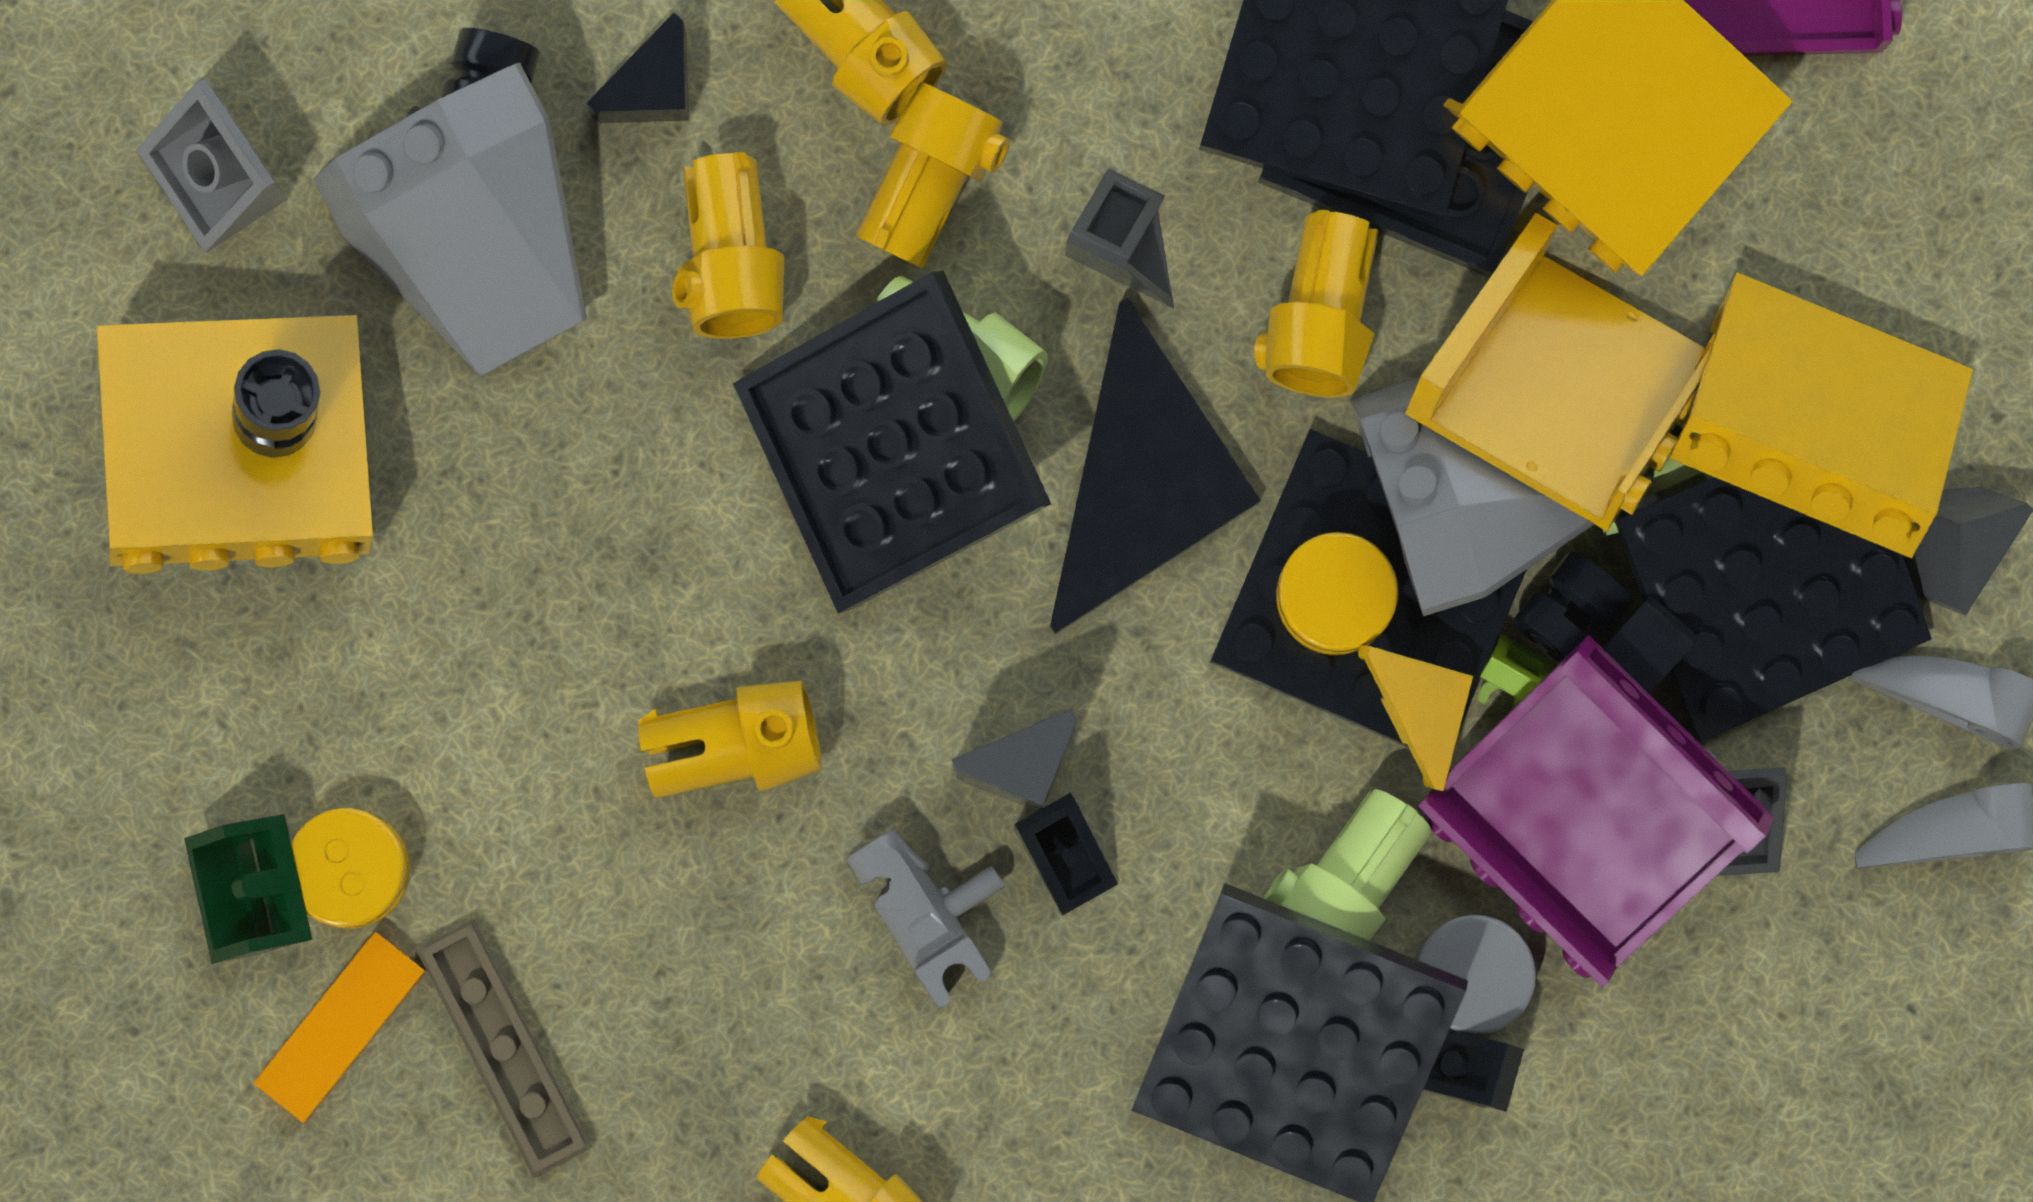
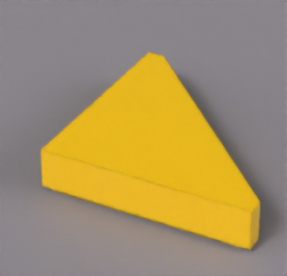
(1423, 706)

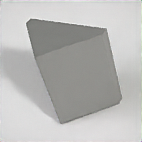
(209, 168)

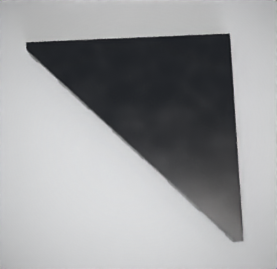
(1149, 477)

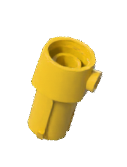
(875, 50)
(937, 151)
(733, 279)
(1318, 336)
(758, 735)
(847, 1175)

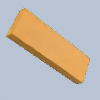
(340, 1027)

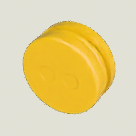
(1336, 593)
(350, 867)

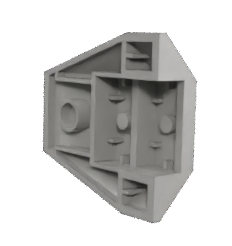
(467, 218)
(1456, 515)

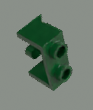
(233, 890)

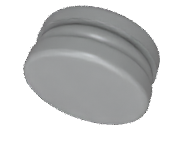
(1493, 962)

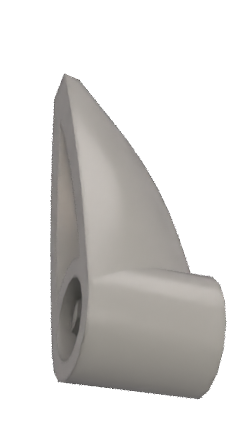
(1968, 695)
(1957, 827)

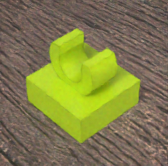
(1512, 670)

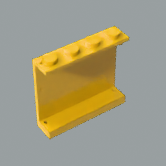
(1621, 119)
(1561, 383)
(1825, 415)
(185, 480)

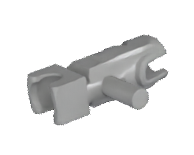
(923, 915)

